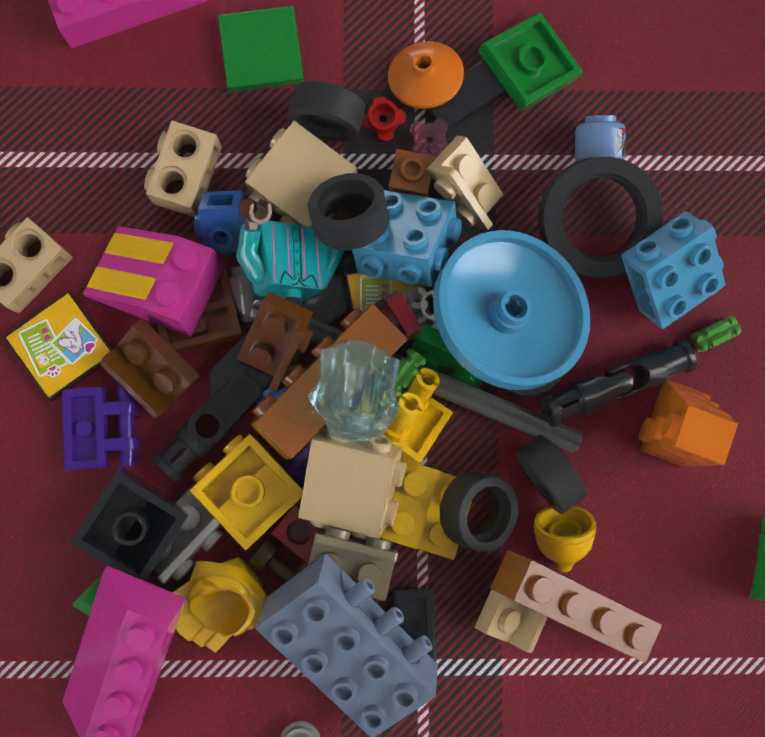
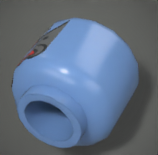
(600, 138)

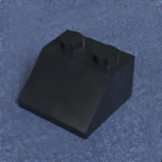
(130, 525)

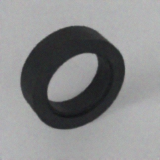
(636, 182)

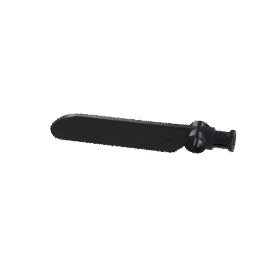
(239, 387)

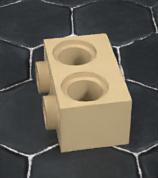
(192, 170)
(29, 273)

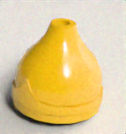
(564, 536)

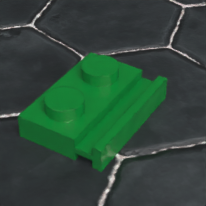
(438, 357)

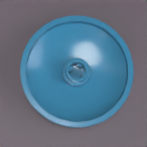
(511, 310)

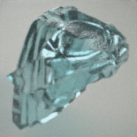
(356, 390)

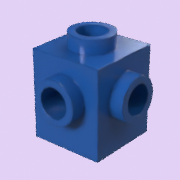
(220, 220)

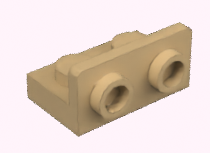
(466, 181)
(510, 621)

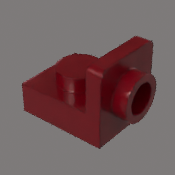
(398, 313)

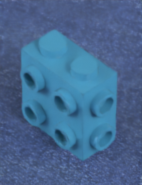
(414, 241)
(674, 269)

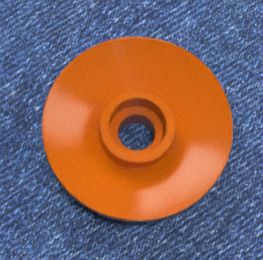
(427, 86)

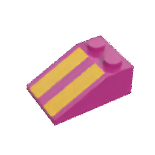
(156, 278)

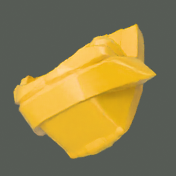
(220, 602)

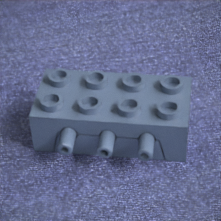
(349, 645)

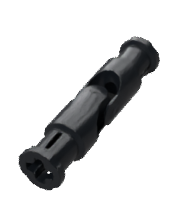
(595, 392)

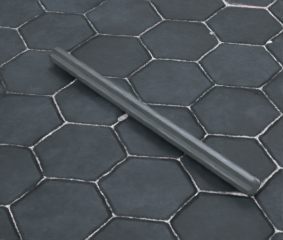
(473, 398)

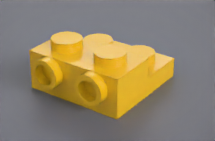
(246, 490)
(419, 512)

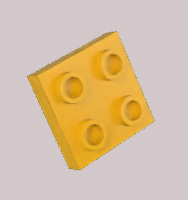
(418, 418)

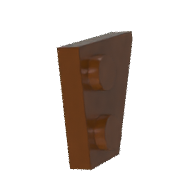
(216, 325)

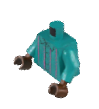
(284, 255)

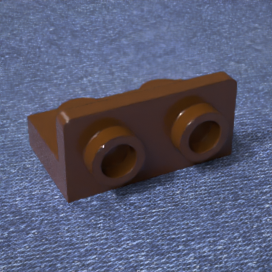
(275, 337)
(149, 368)

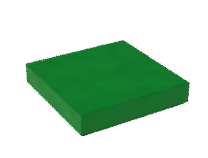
(260, 49)
(530, 61)

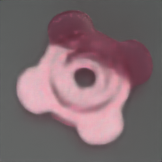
(422, 131)

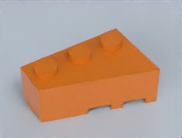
(687, 428)

